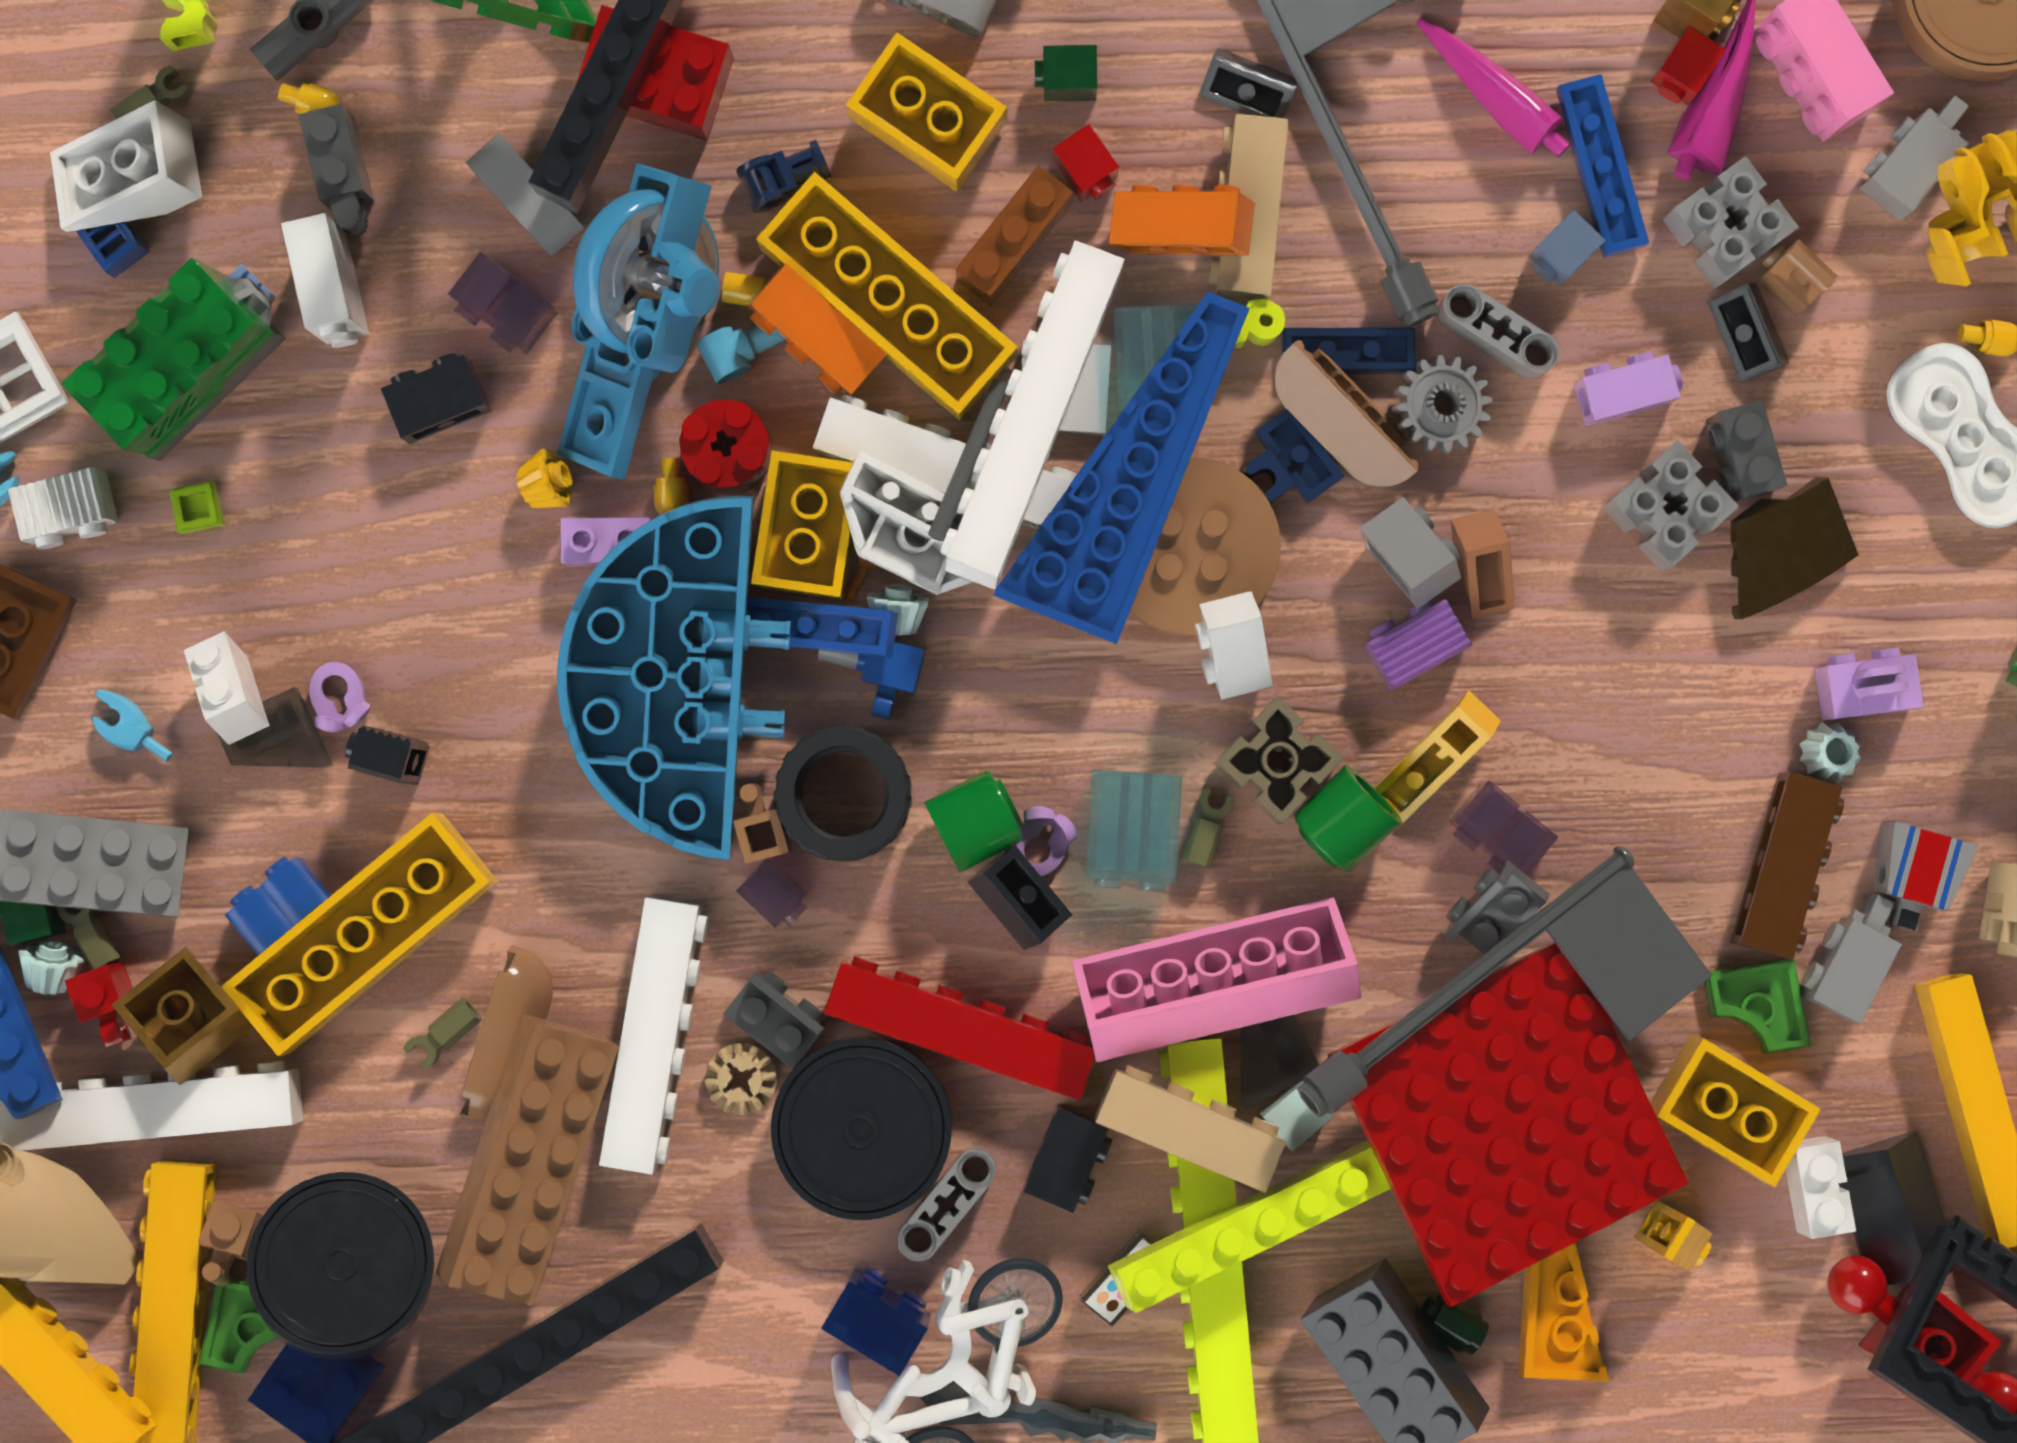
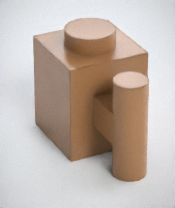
(1796, 276)
(760, 832)
(228, 1235)

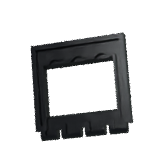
(1919, 1376)

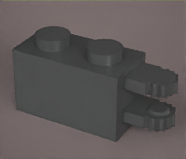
(338, 166)

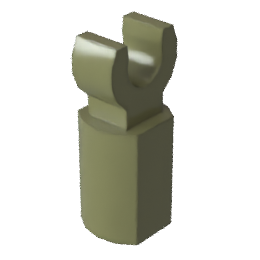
(158, 91)
(1205, 831)
(91, 937)
(446, 1031)

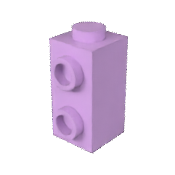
(1627, 390)
(591, 539)

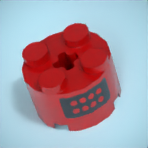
(703, 435)

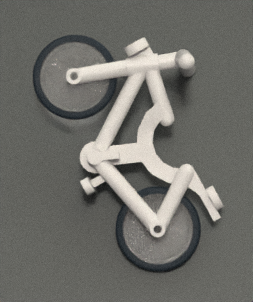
(1008, 1308)

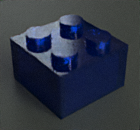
(877, 1319)
(313, 1393)

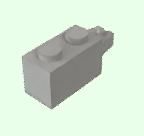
(1910, 167)
(1853, 962)

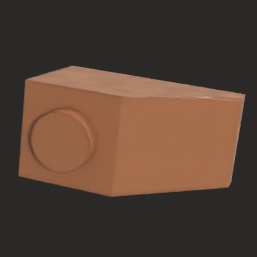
(1484, 563)

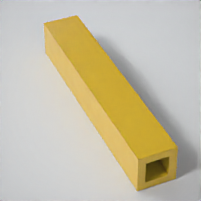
(1974, 1099)

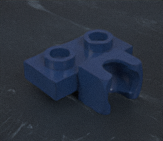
(1293, 460)

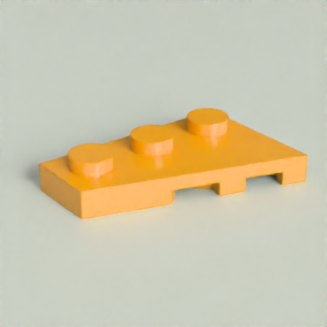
(1557, 1322)

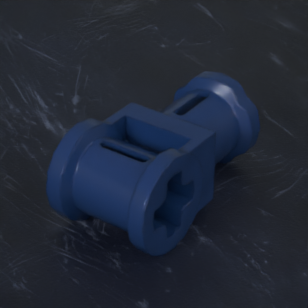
(781, 175)

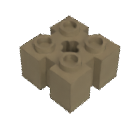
(1276, 732)

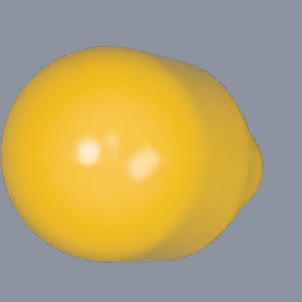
(308, 97)
(1990, 337)
(671, 489)

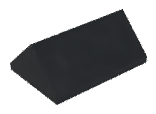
(1892, 1204)

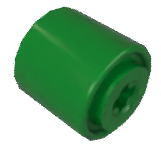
(1346, 819)
(976, 820)

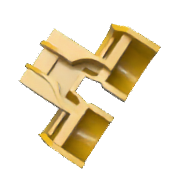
(1970, 186)

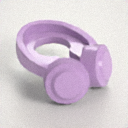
(327, 716)
(1062, 835)

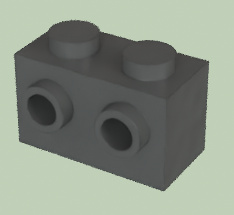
(1746, 451)

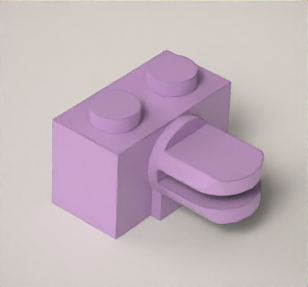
(1868, 686)

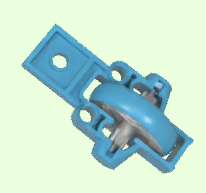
(654, 325)

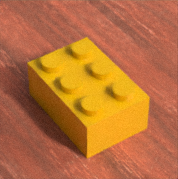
(927, 112)
(803, 528)
(1733, 1110)

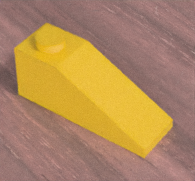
(1438, 755)
(1674, 1236)

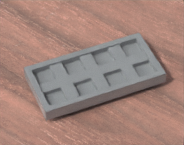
(91, 863)

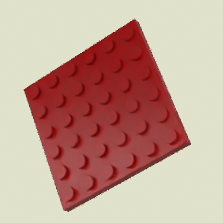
(1512, 1125)

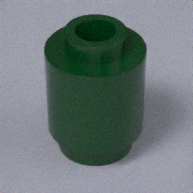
(1457, 1325)

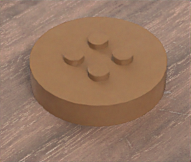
(1962, 36)
(1212, 547)

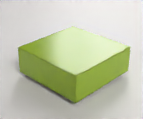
(197, 507)

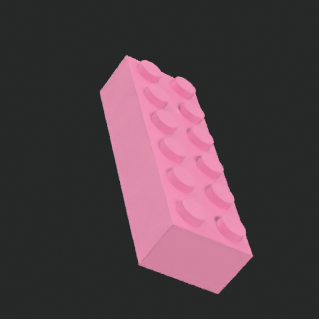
(1217, 979)

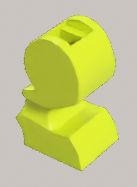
(191, 28)
(1262, 323)

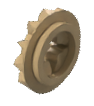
(762, 1082)

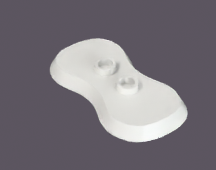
(1949, 407)

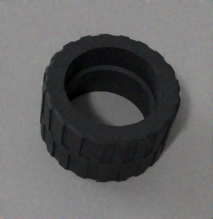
(790, 783)

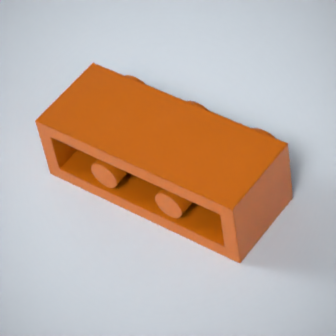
(1182, 221)
(815, 331)

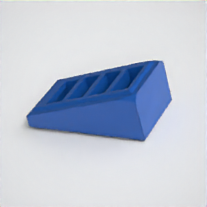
(120, 258)

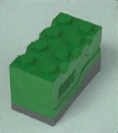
(176, 359)

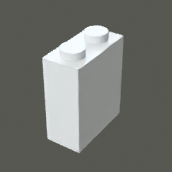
(325, 280)

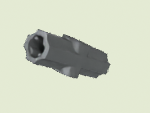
(291, 43)

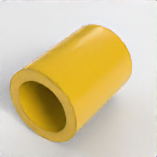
(740, 288)

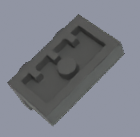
(1497, 908)
(776, 1018)

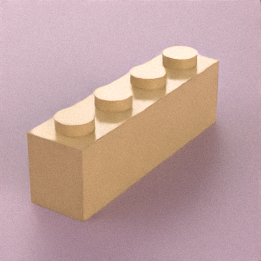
(1256, 167)
(1191, 1129)

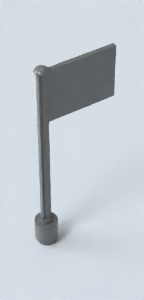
(1300, 30)
(1606, 931)

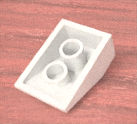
(127, 170)

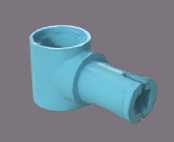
(730, 351)

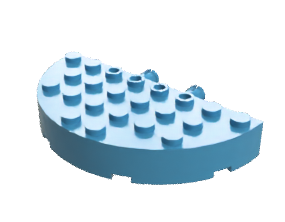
(659, 673)

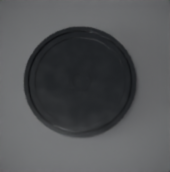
(861, 1128)
(341, 1265)

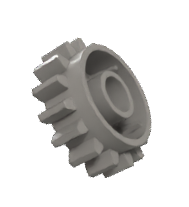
(1464, 398)

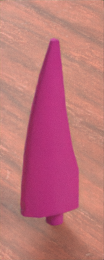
(1500, 93)
(1713, 115)

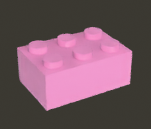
(1822, 64)

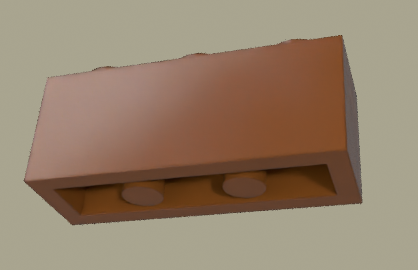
(1014, 235)

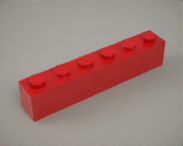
(961, 1029)

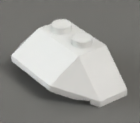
(892, 521)

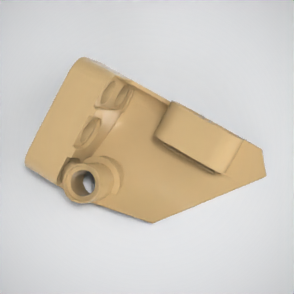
(57, 1225)

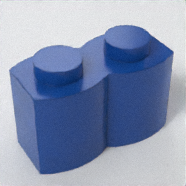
(277, 904)

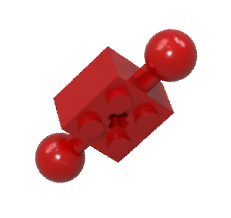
(1957, 1339)

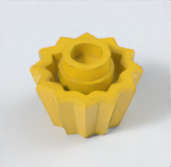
(545, 481)

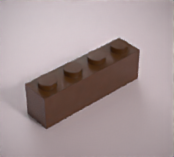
(1787, 865)

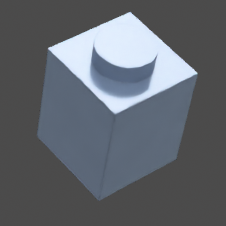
(1565, 249)

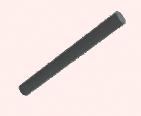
(967, 461)

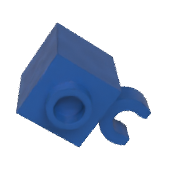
(891, 675)

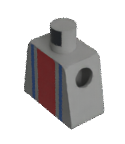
(1919, 870)

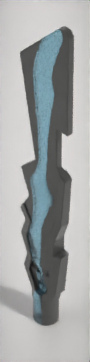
(1054, 1417)

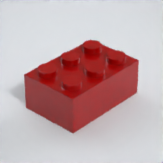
(682, 82)

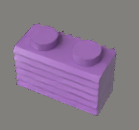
(1416, 644)

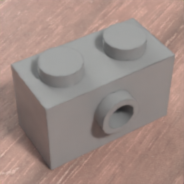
(1411, 551)

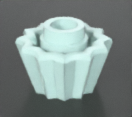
(902, 601)
(1830, 752)
(49, 965)

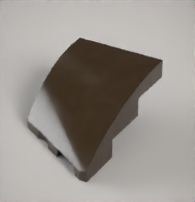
(1788, 546)

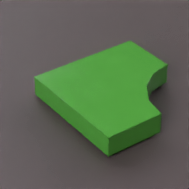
(1764, 999)
(233, 1329)

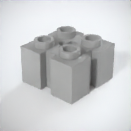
(1756, 223)
(1697, 505)

